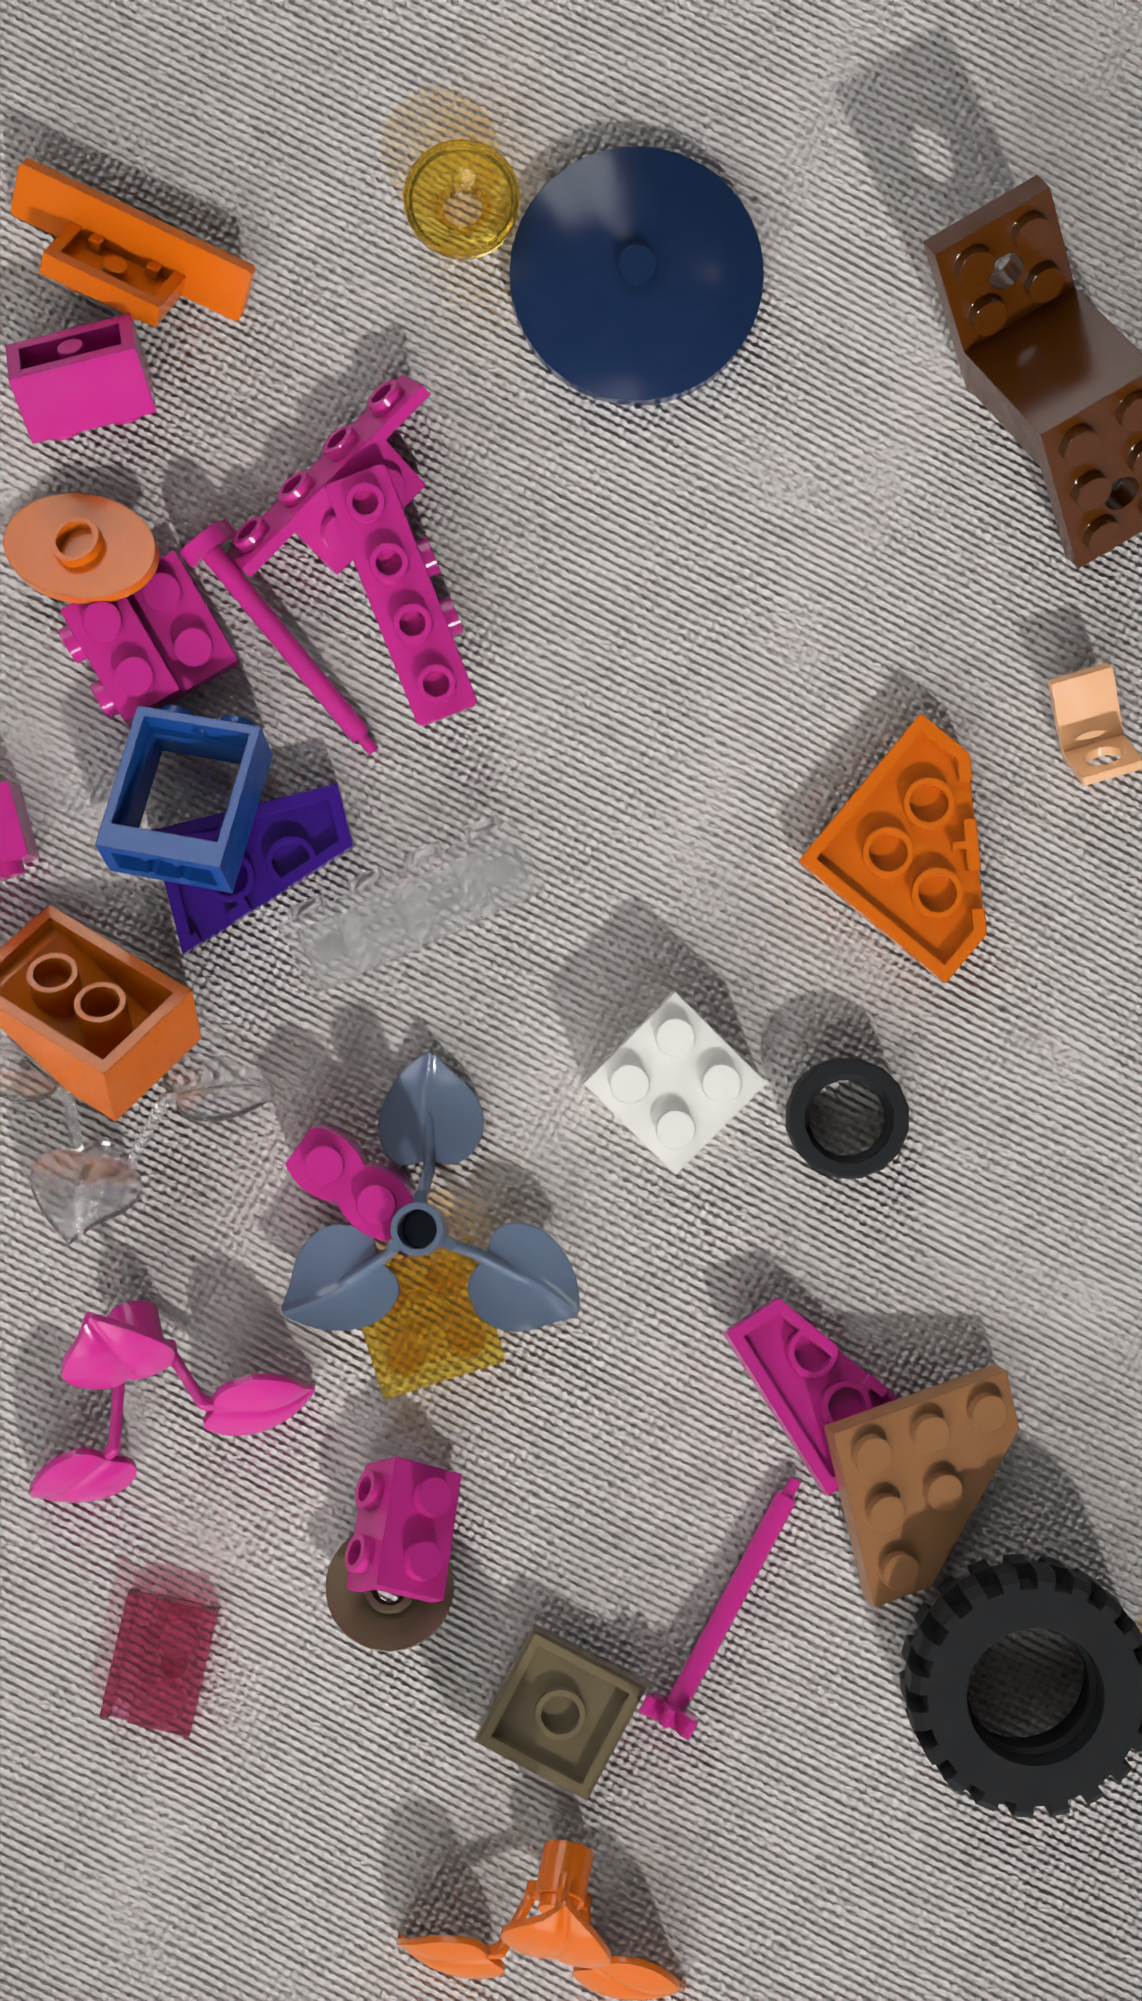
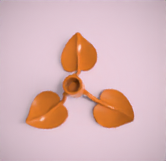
(558, 1934)

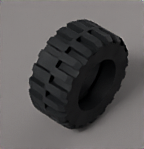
(1040, 1767)

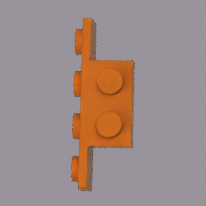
(125, 253)

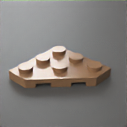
(917, 1474)

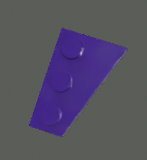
(285, 846)

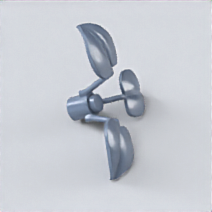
(342, 1277)

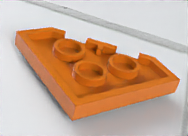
(910, 850)

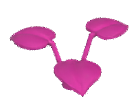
(133, 1347)

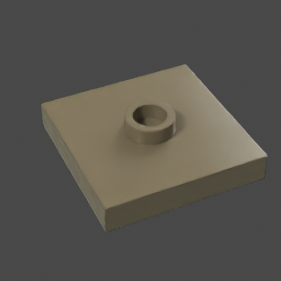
(560, 1712)

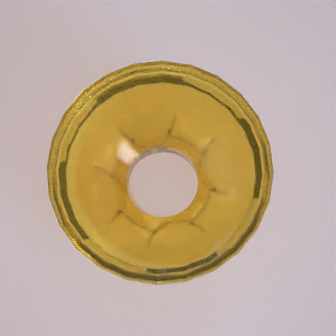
(455, 169)

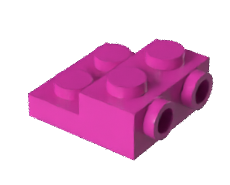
(149, 643)

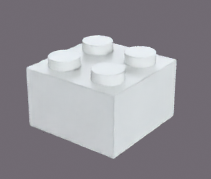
(674, 1082)

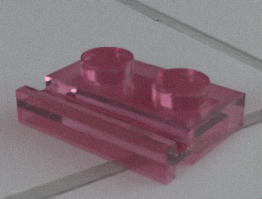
(160, 1662)

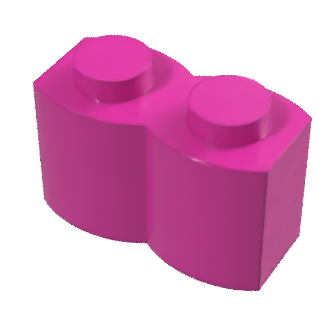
(338, 1170)

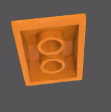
(92, 1011)

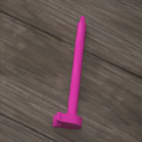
(208, 548)
(673, 1710)

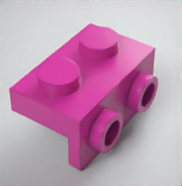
(403, 1529)

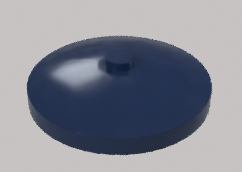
(636, 275)

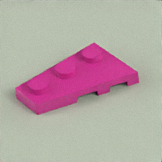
(803, 1381)

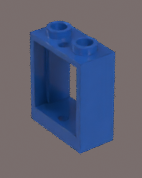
(174, 856)

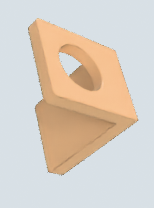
(1091, 724)

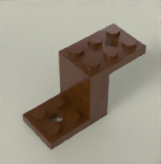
(1046, 363)

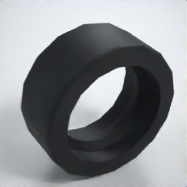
(892, 1134)

